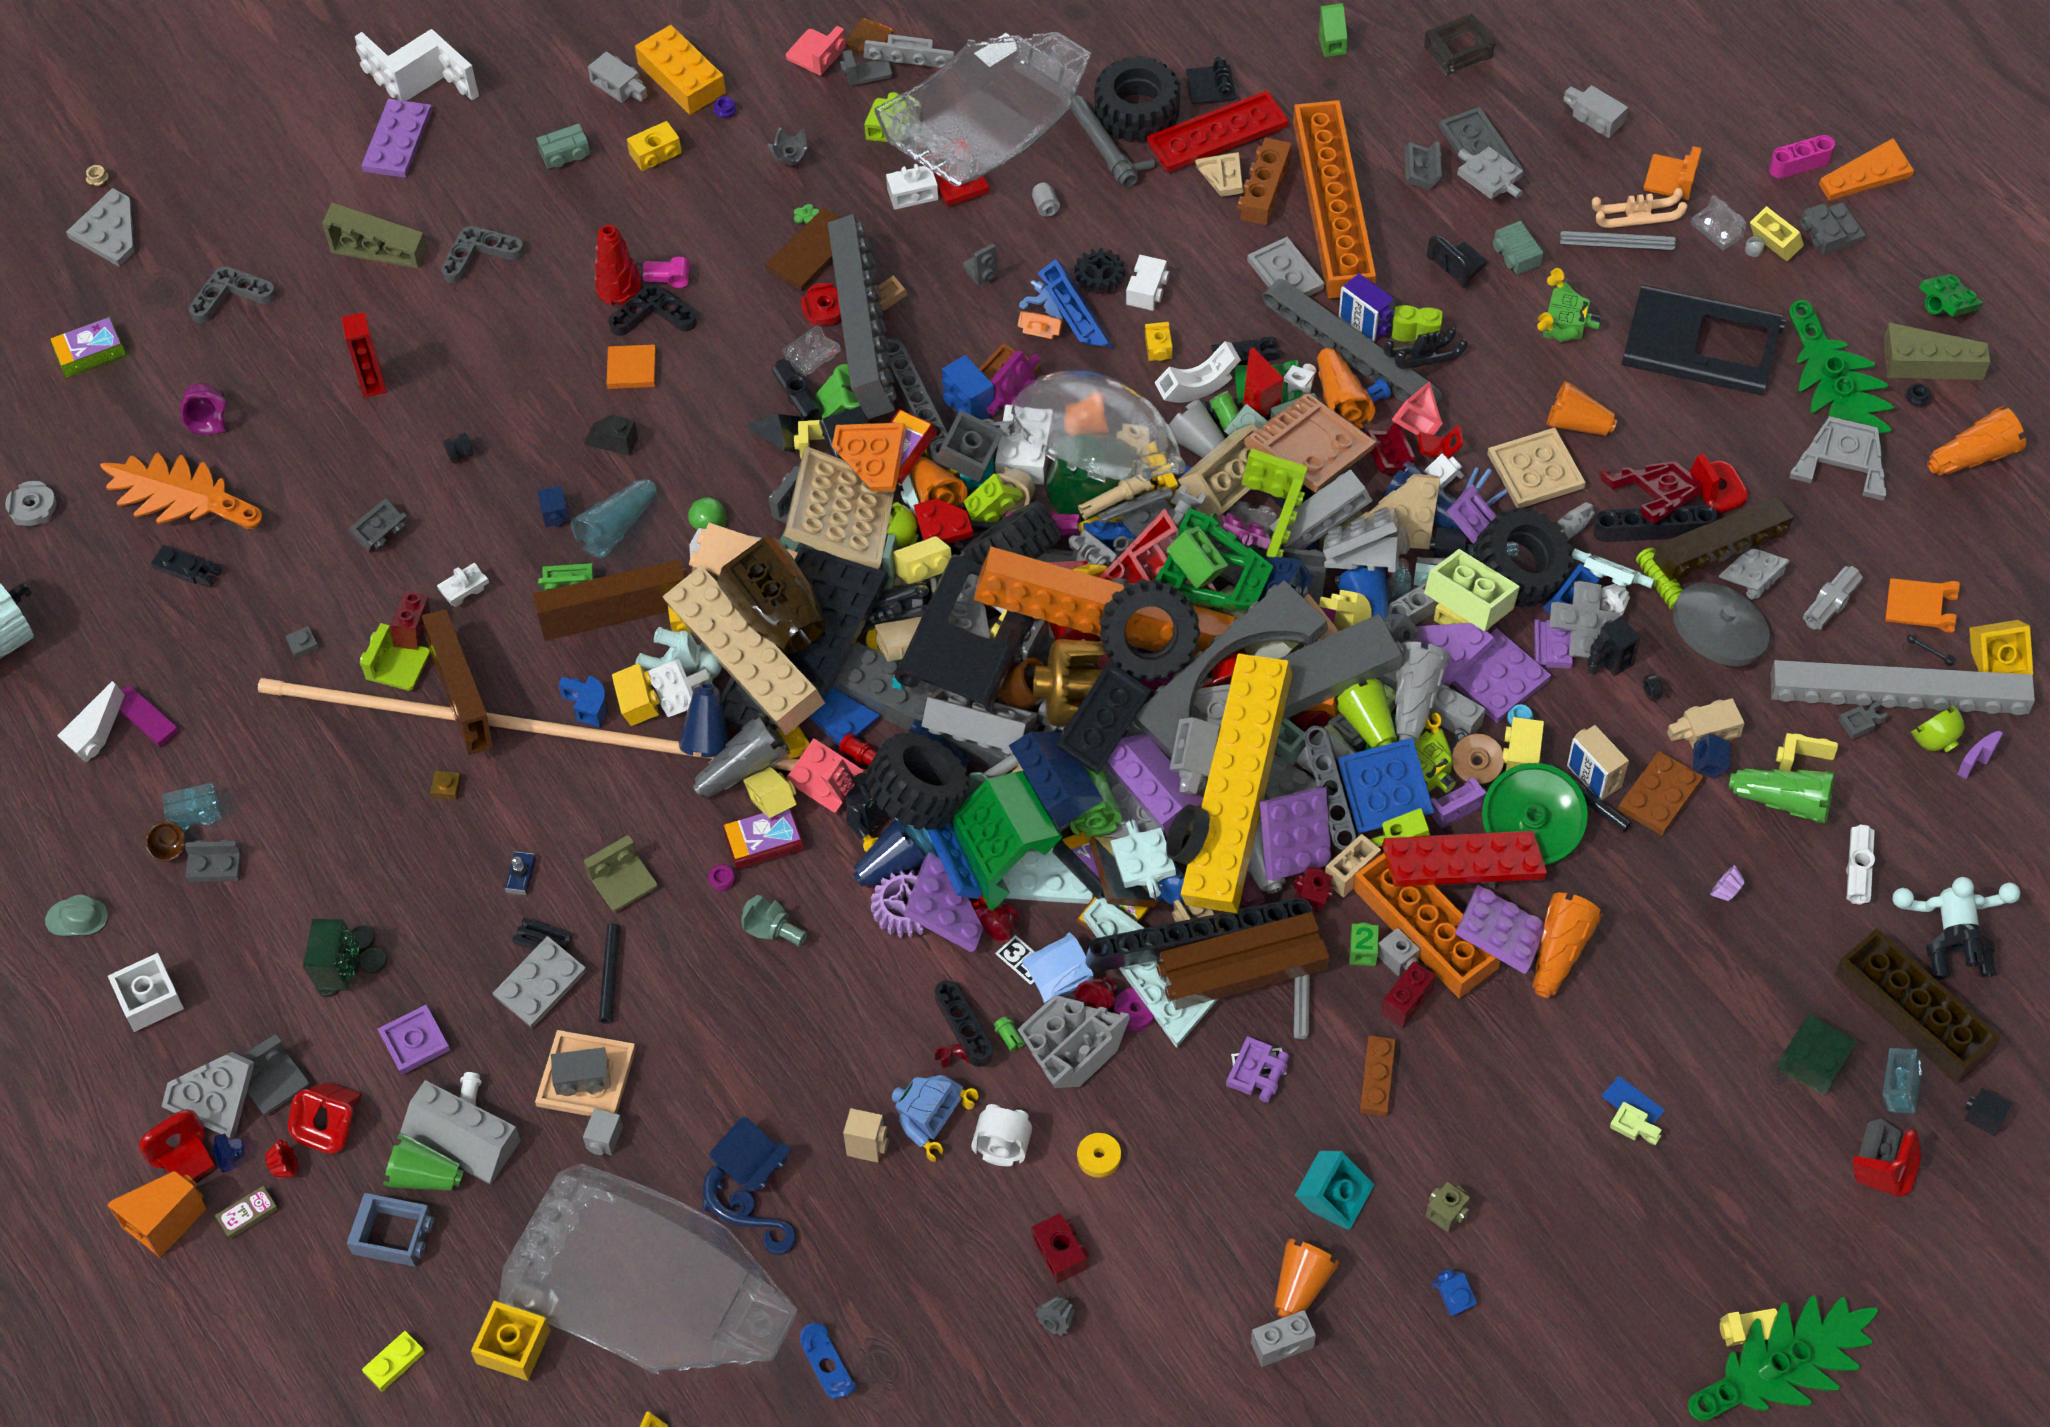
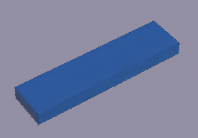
(955, 862)

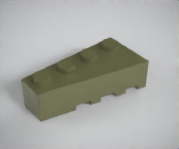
(1933, 355)

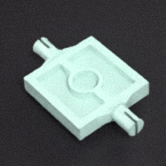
(1620, 574)
(1142, 858)

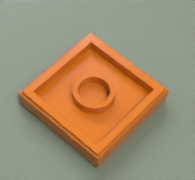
(631, 366)

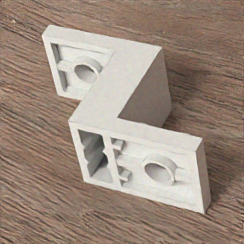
(416, 66)

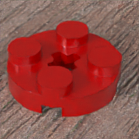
(812, 303)

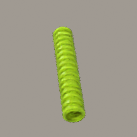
(1668, 589)

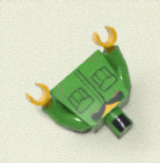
(1566, 312)

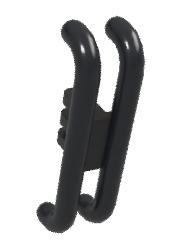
(1424, 350)
(889, 608)

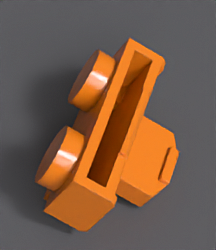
(1040, 324)

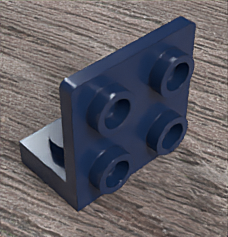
(1291, 571)

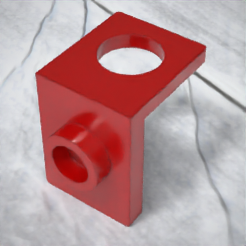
(1435, 446)

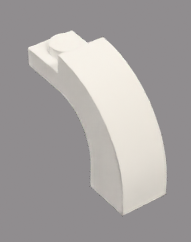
(1194, 383)

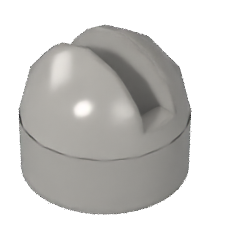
(1754, 246)

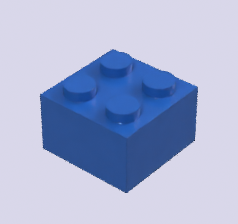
(967, 388)

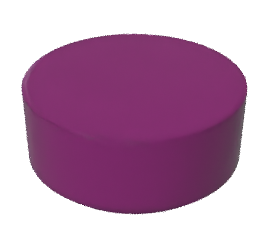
(722, 878)

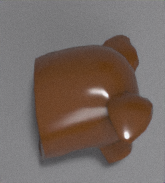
(1018, 687)

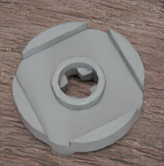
(31, 515)

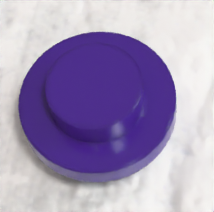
(725, 107)

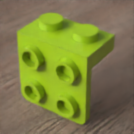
(392, 664)

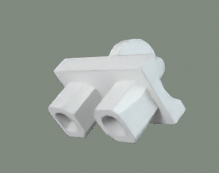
(463, 584)

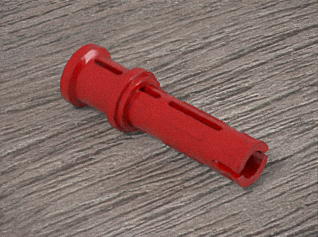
(860, 751)

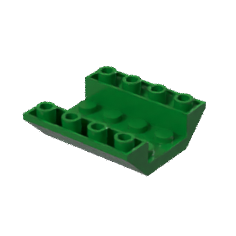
(999, 829)

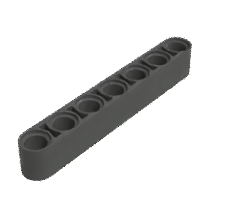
(914, 394)

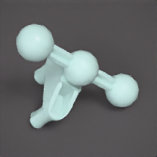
(682, 647)

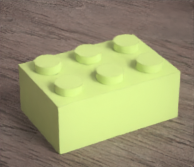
(1471, 589)

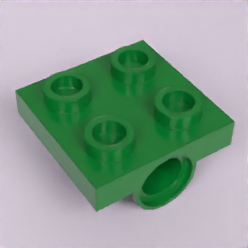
(1953, 296)

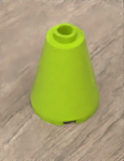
(1368, 712)

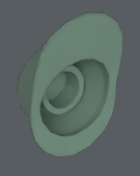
(76, 916)

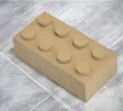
(1220, 473)

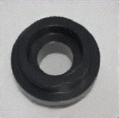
(1918, 394)

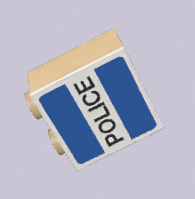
(1597, 762)

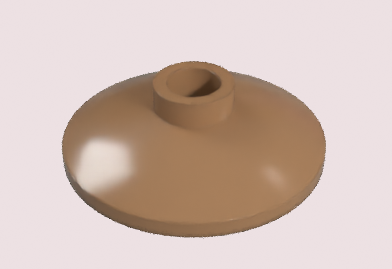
(1478, 746)

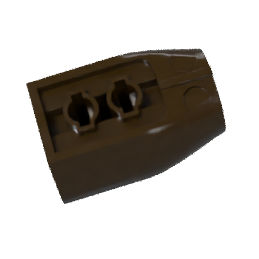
(773, 595)

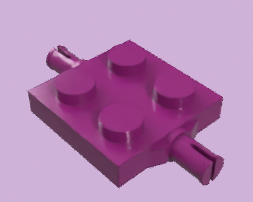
(1011, 379)
(1246, 533)

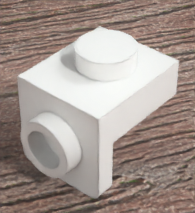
(1445, 468)

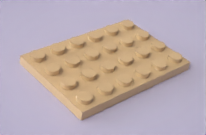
(838, 510)

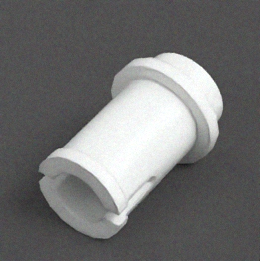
(469, 1089)

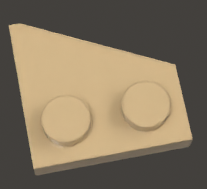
(1222, 173)

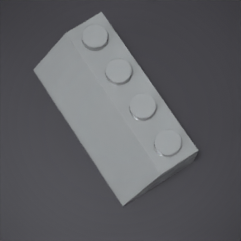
(970, 720)
(460, 1131)

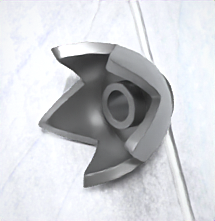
(789, 149)

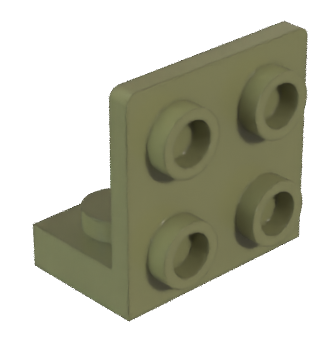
(619, 874)

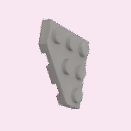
(107, 228)
(213, 1092)

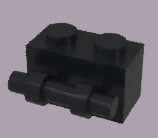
(1614, 648)

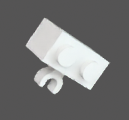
(911, 186)

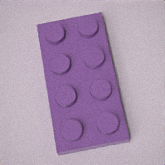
(397, 138)

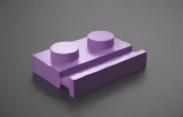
(1551, 646)

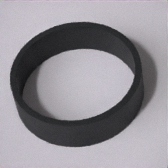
(1197, 836)

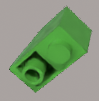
(1332, 30)

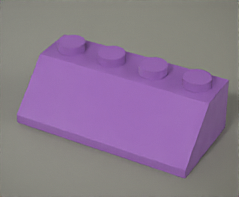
(1147, 778)

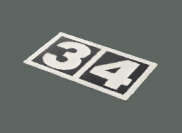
(1012, 955)

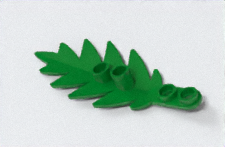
(1836, 374)
(1787, 1359)

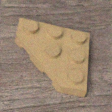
(1415, 507)

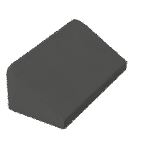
(1880, 1141)

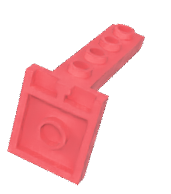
(824, 776)

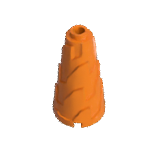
(1343, 389)
(1985, 441)
(1564, 936)

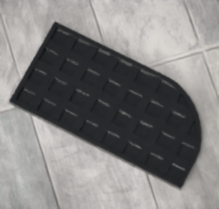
(847, 598)

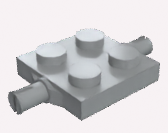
(1490, 173)

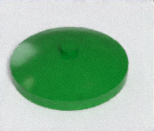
(1539, 801)

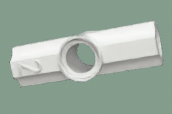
(1860, 877)

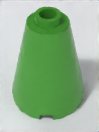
(420, 1167)

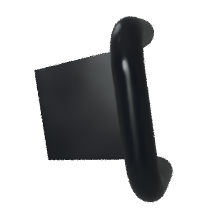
(1459, 261)

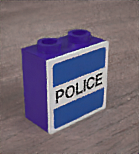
(1366, 308)

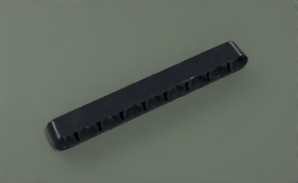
(1184, 932)

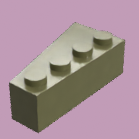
(372, 238)

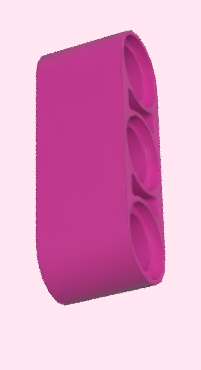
(1801, 156)

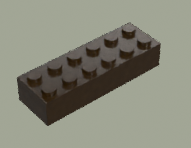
(1917, 1005)

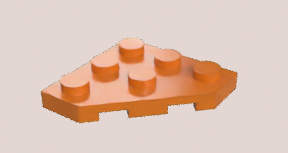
(872, 452)

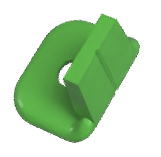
(834, 395)

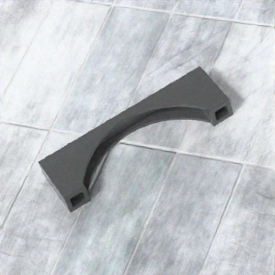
(1277, 617)

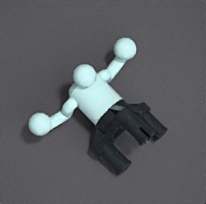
(1960, 924)

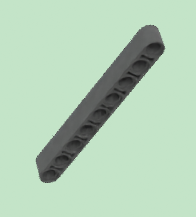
(1338, 335)

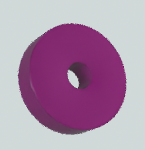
(1138, 1020)

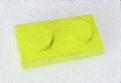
(393, 1361)

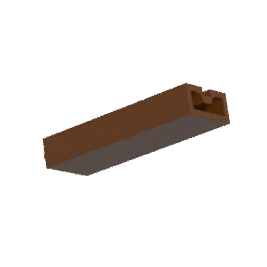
(607, 600)
(457, 682)
(1242, 961)

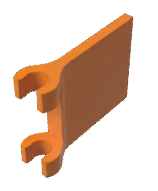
(1921, 603)

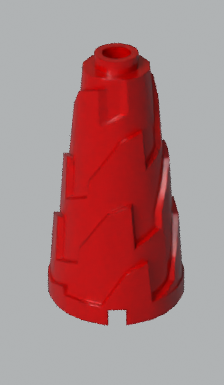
(615, 270)

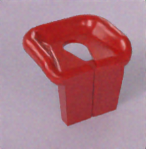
(1710, 475)
(339, 1107)
(186, 1158)
(1891, 1176)

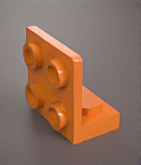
(1671, 173)

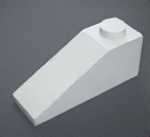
(92, 726)

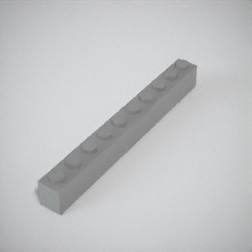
(1902, 687)

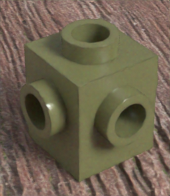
(1448, 1206)

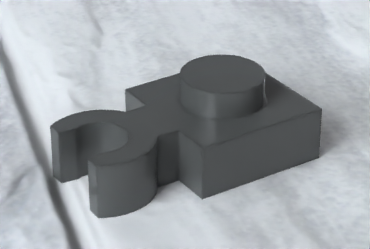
(1859, 722)

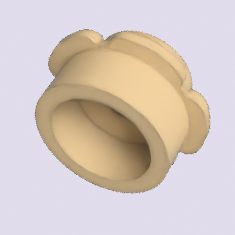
(96, 175)

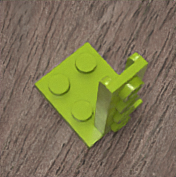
(1280, 479)

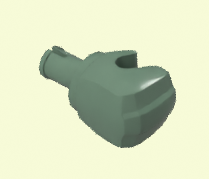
(769, 921)

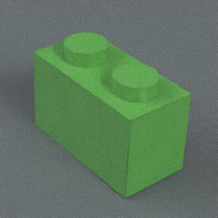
(1197, 557)

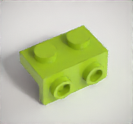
(992, 500)

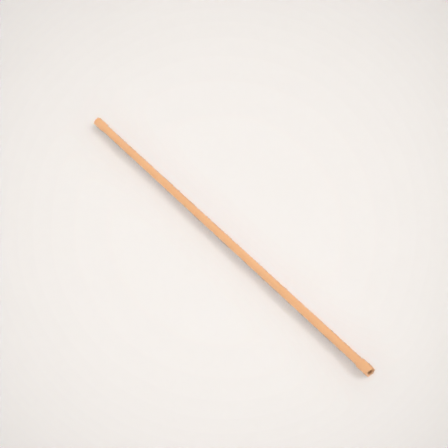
(281, 688)

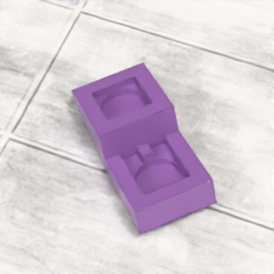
(1981, 751)

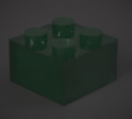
(330, 954)
(1817, 1054)

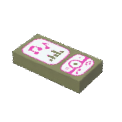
(246, 1212)

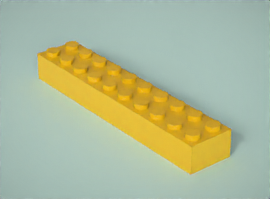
(1238, 781)

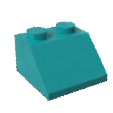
(1335, 1188)

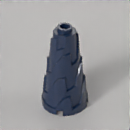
(1444, 500)

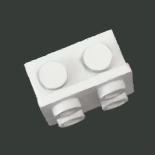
(674, 687)

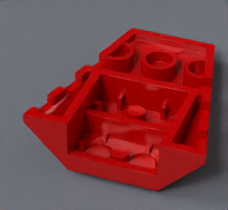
(1147, 553)

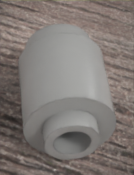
(1045, 199)

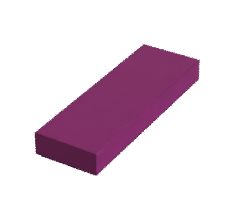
(146, 717)

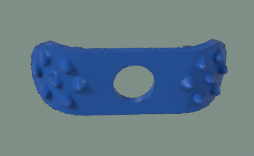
(818, 1347)

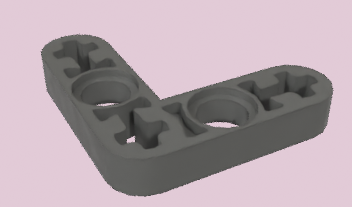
(473, 246)
(225, 287)

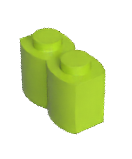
(1411, 322)

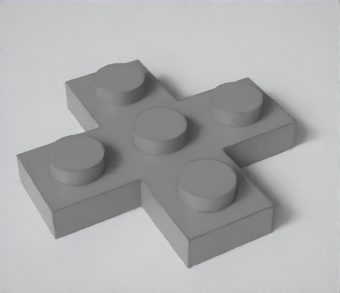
(1582, 618)

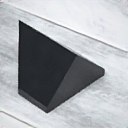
(777, 430)

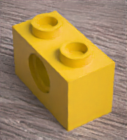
(654, 146)

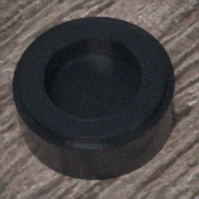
(1652, 687)

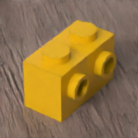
(635, 694)

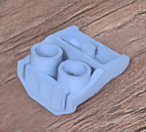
(1058, 967)

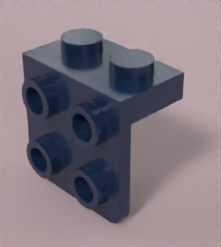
(748, 1155)

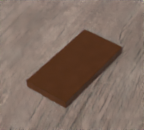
(805, 253)

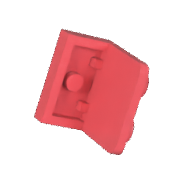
(817, 51)

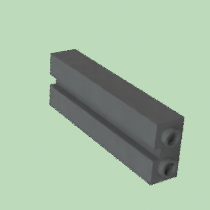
(1340, 662)

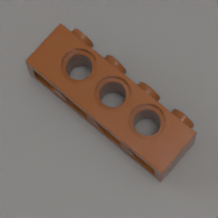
(1264, 181)

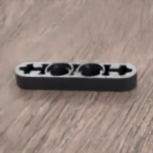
(963, 1023)

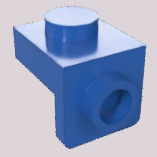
(1454, 1291)

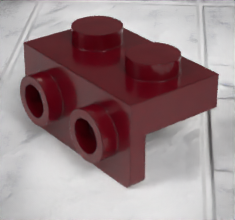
(1391, 449)

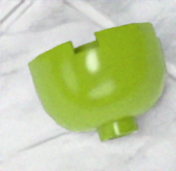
(903, 525)
(1940, 731)

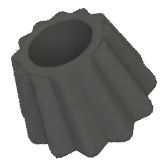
(1056, 1315)

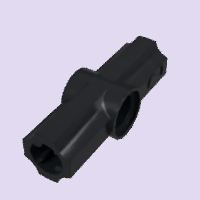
(797, 390)

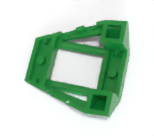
(1250, 583)

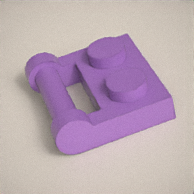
(1468, 516)

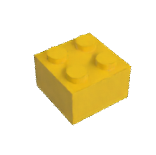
(510, 1340)

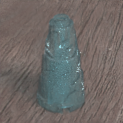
(608, 521)

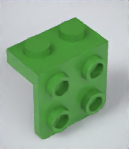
(565, 575)

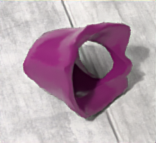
(203, 409)

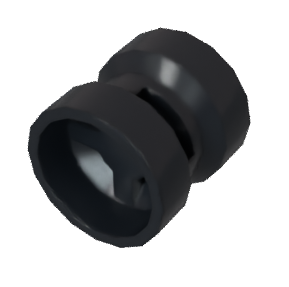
(458, 447)

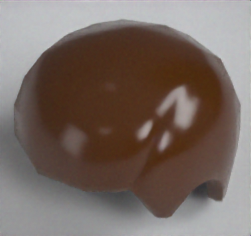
(165, 840)

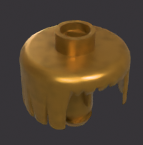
(1067, 677)

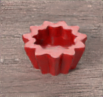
(281, 1160)

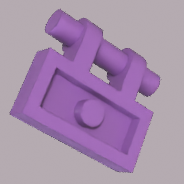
(1249, 1066)

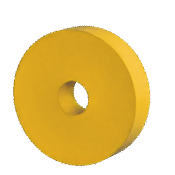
(1101, 1166)

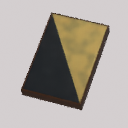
(1111, 879)

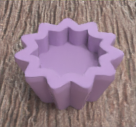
(1728, 884)

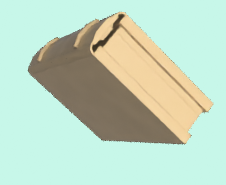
(895, 637)

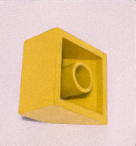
(2002, 647)

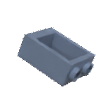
(365, 1220)

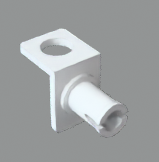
(1300, 378)

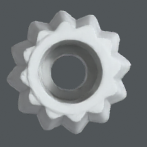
(1614, 598)

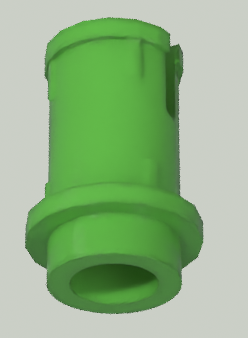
(1006, 1029)

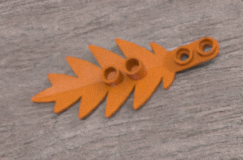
(178, 491)

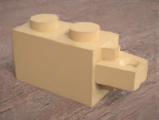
(1718, 719)

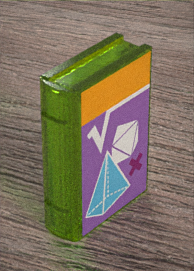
(87, 346)

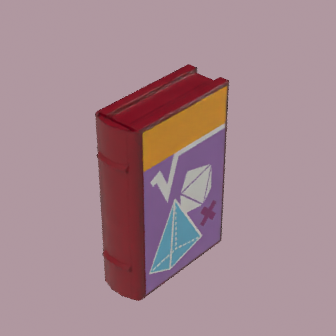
(762, 838)

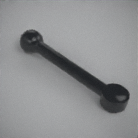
(1948, 660)

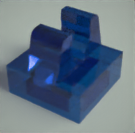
(227, 1151)

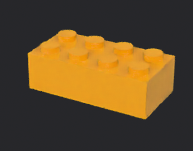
(680, 69)

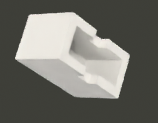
(1146, 286)

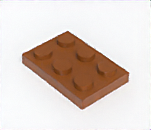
(1660, 793)

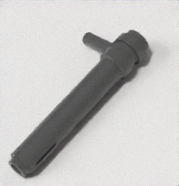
(1118, 164)

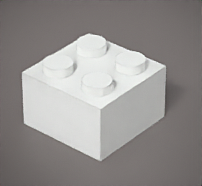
(145, 992)

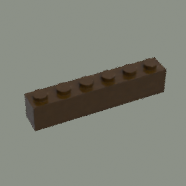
(1723, 538)

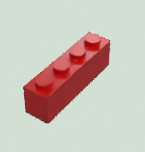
(364, 354)

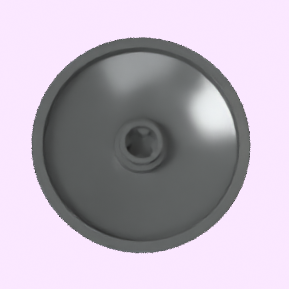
(1721, 624)

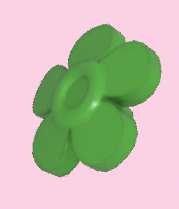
(805, 213)

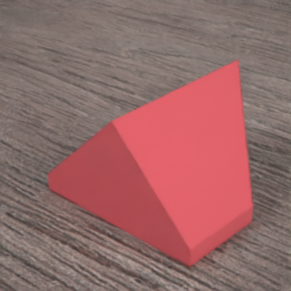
(1420, 412)

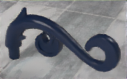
(742, 1217)

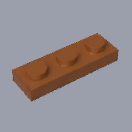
(1377, 1076)

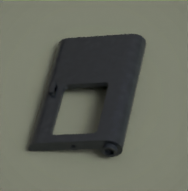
(1667, 331)
(954, 656)

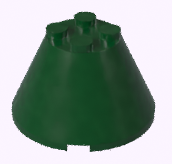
(1071, 488)

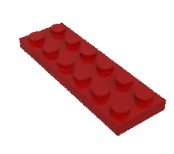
(1217, 131)
(1463, 858)

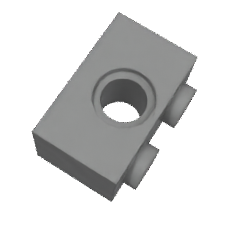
(1283, 1338)

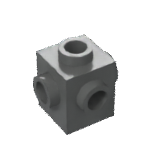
(1402, 628)

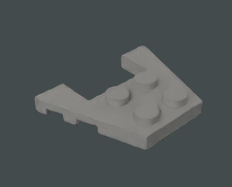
(1846, 446)

